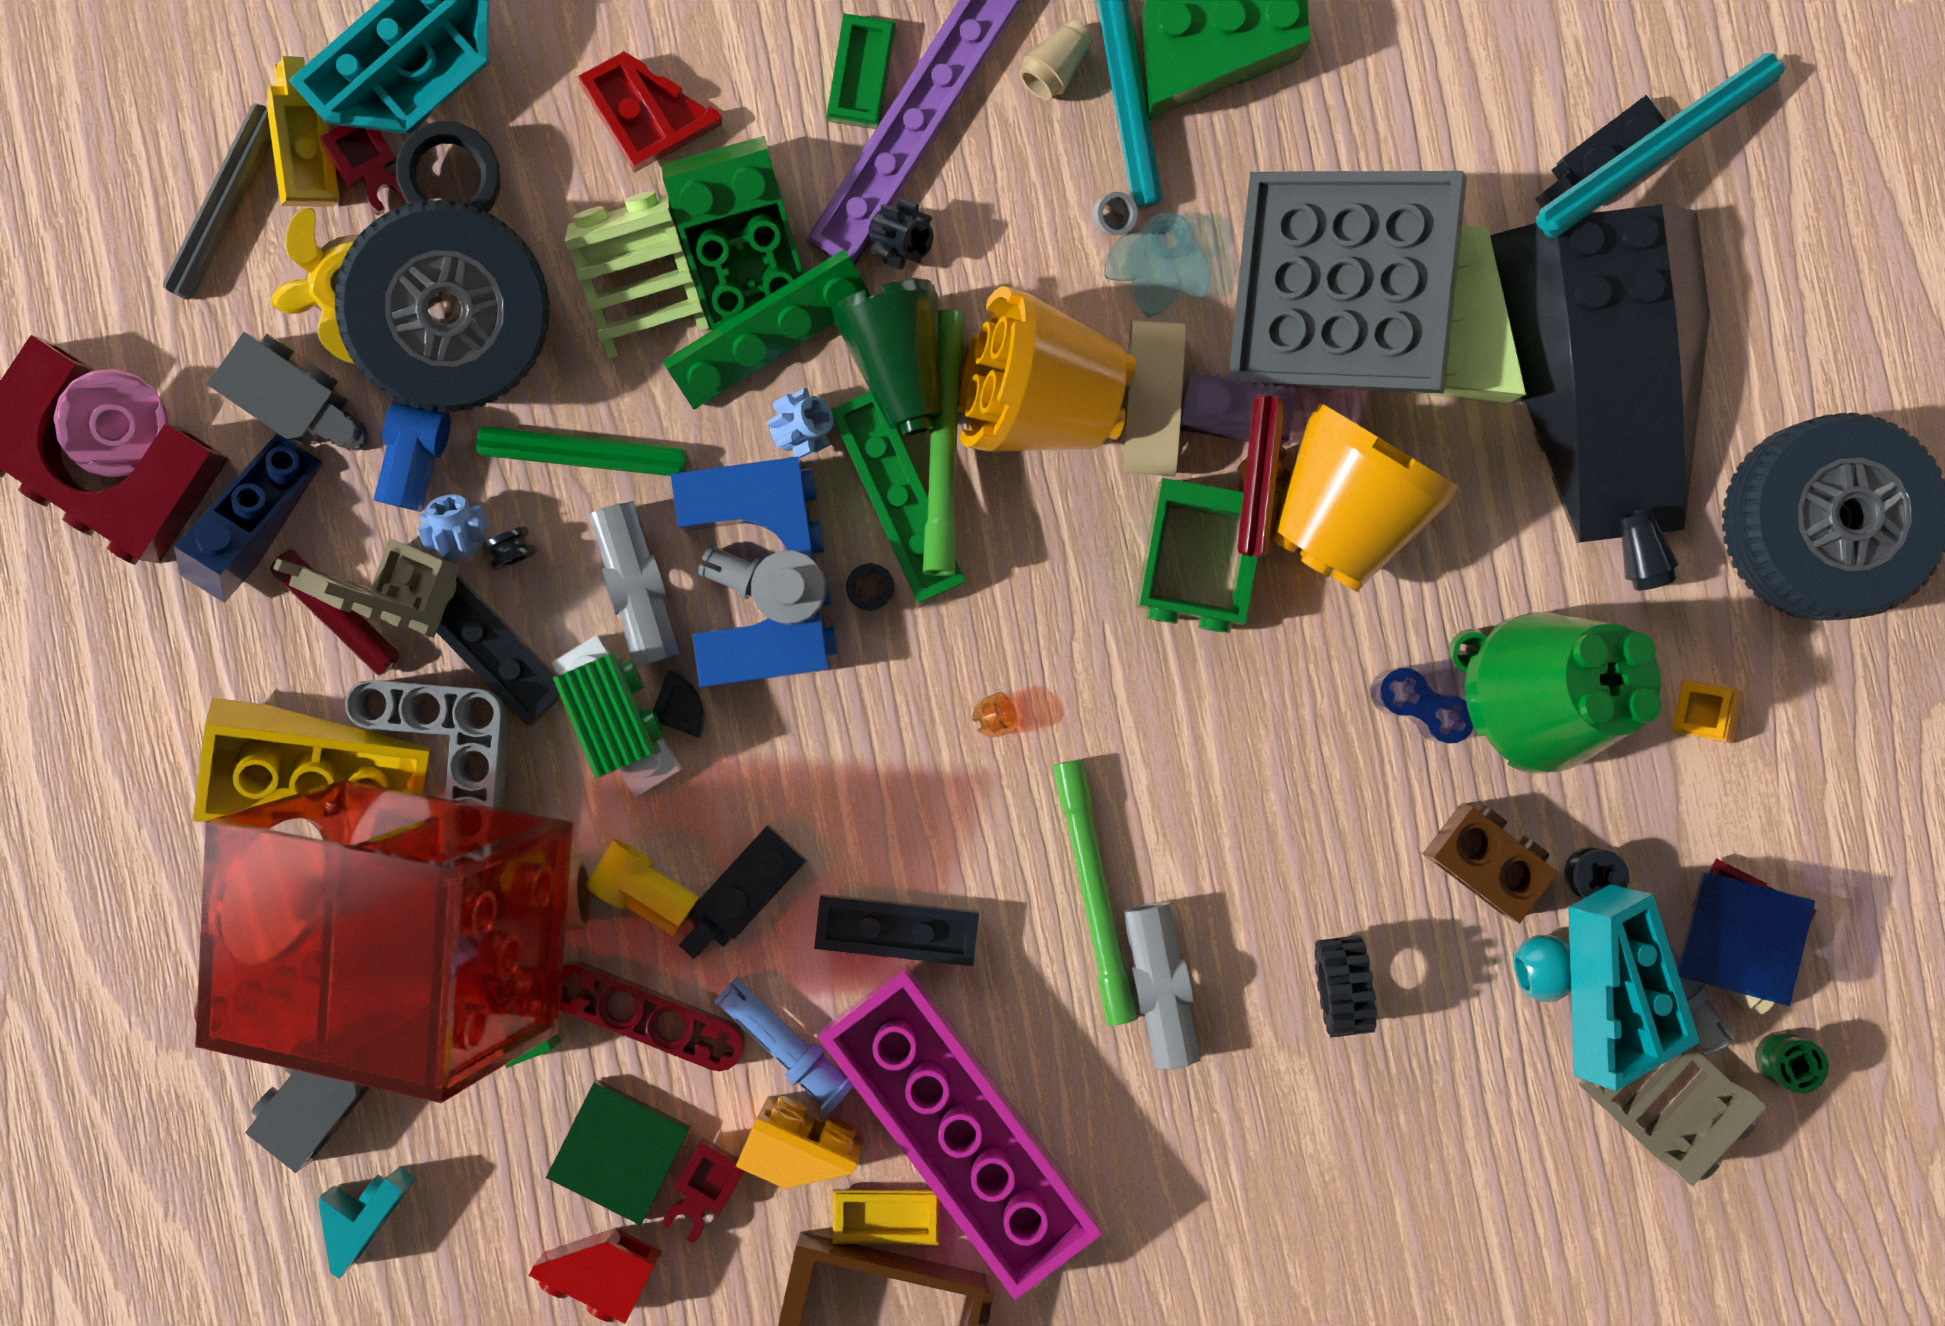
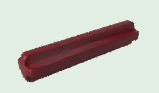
(1260, 475)
(348, 627)

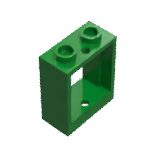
(1205, 500)

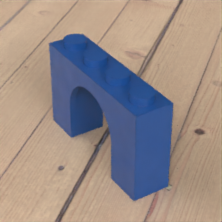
(775, 498)

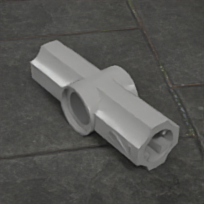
(634, 583)
(1162, 985)

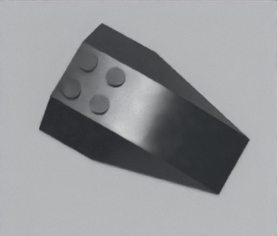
(1611, 358)

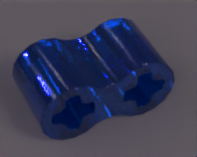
(1421, 705)

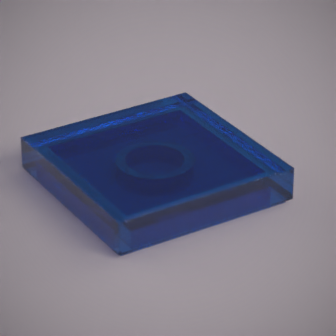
(1745, 938)

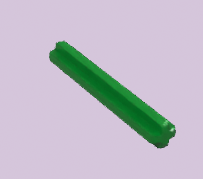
(580, 451)

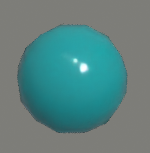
(1543, 968)

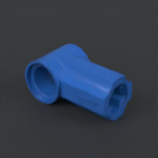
(412, 443)

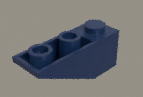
(245, 519)

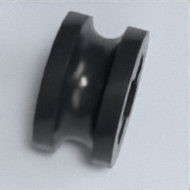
(509, 548)
(864, 571)

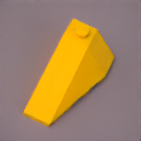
(271, 753)

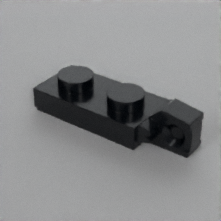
(1602, 147)
(742, 891)

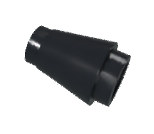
(1646, 552)

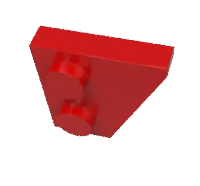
(644, 110)

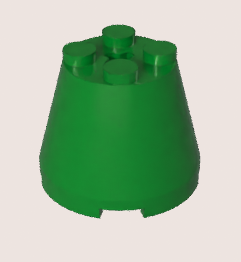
(1560, 689)

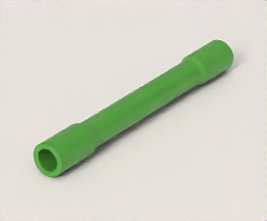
(940, 528)
(1112, 975)

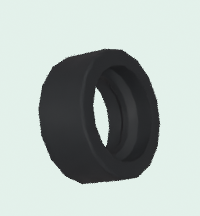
(448, 133)

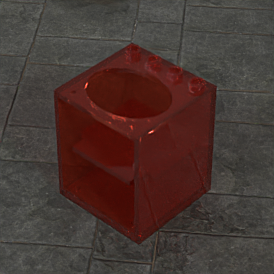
(390, 950)

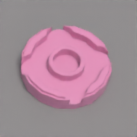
(108, 421)

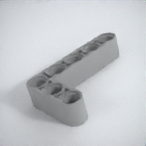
(454, 720)

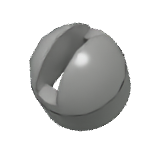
(1120, 205)

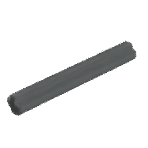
(220, 204)

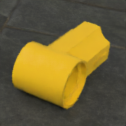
(630, 881)

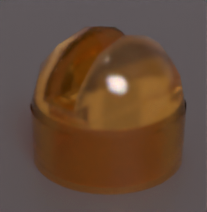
(995, 715)

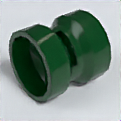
(1779, 1056)

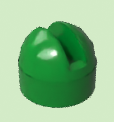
(1469, 636)

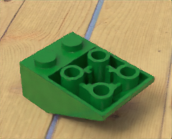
(732, 226)

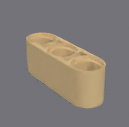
(1154, 399)

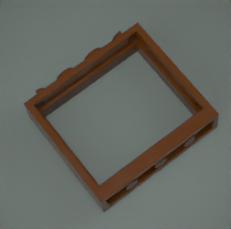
(814, 1248)

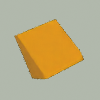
(1707, 711)

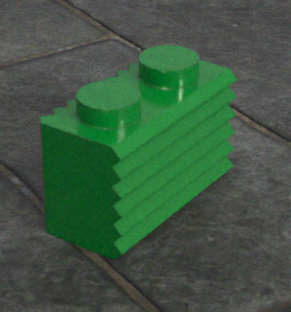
(609, 713)

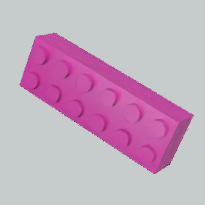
(961, 1132)

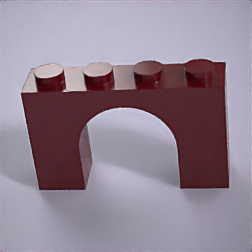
(136, 515)

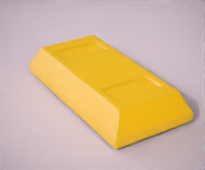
(885, 1217)

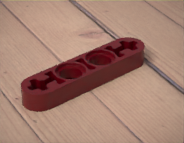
(644, 1023)

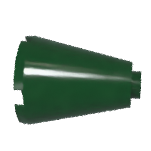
(897, 350)

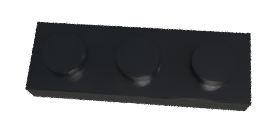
(497, 655)
(896, 930)

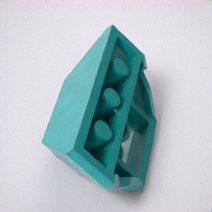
(397, 63)

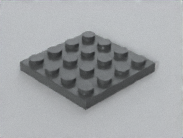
(1348, 279)

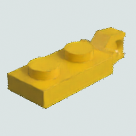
(301, 163)

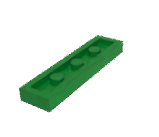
(764, 330)
(892, 490)

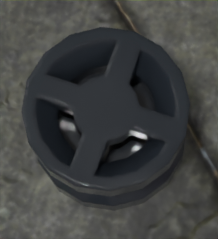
(1587, 867)

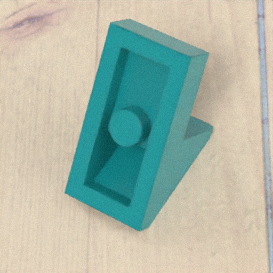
(353, 1224)

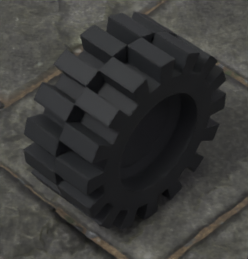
(1345, 986)

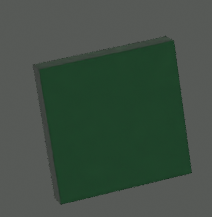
(618, 1152)

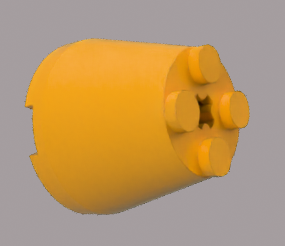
(1040, 379)
(1354, 500)

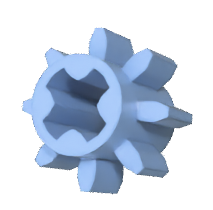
(801, 423)
(452, 527)

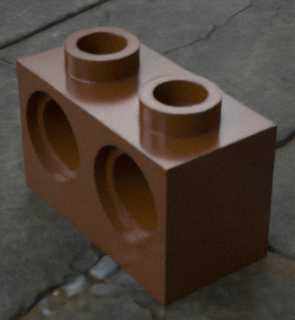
(1485, 870)

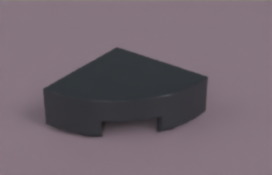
(680, 705)

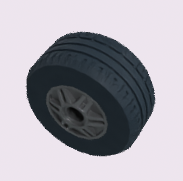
(450, 360)
(1836, 517)

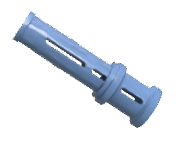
(804, 1062)

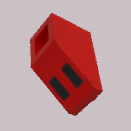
(600, 1271)

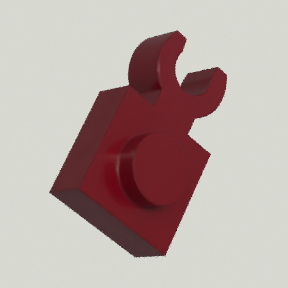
(362, 156)
(706, 1184)

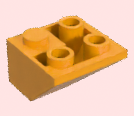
(797, 1148)

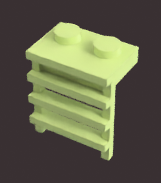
(623, 238)

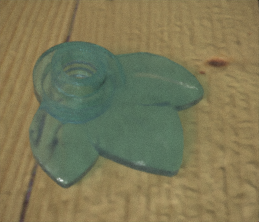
(1156, 271)

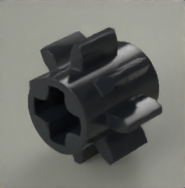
(901, 234)

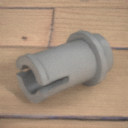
(728, 570)

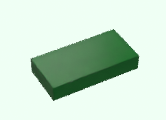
(861, 71)

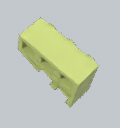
(1481, 344)

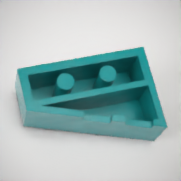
(1624, 989)

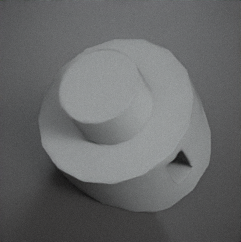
(788, 587)

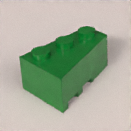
(1214, 44)

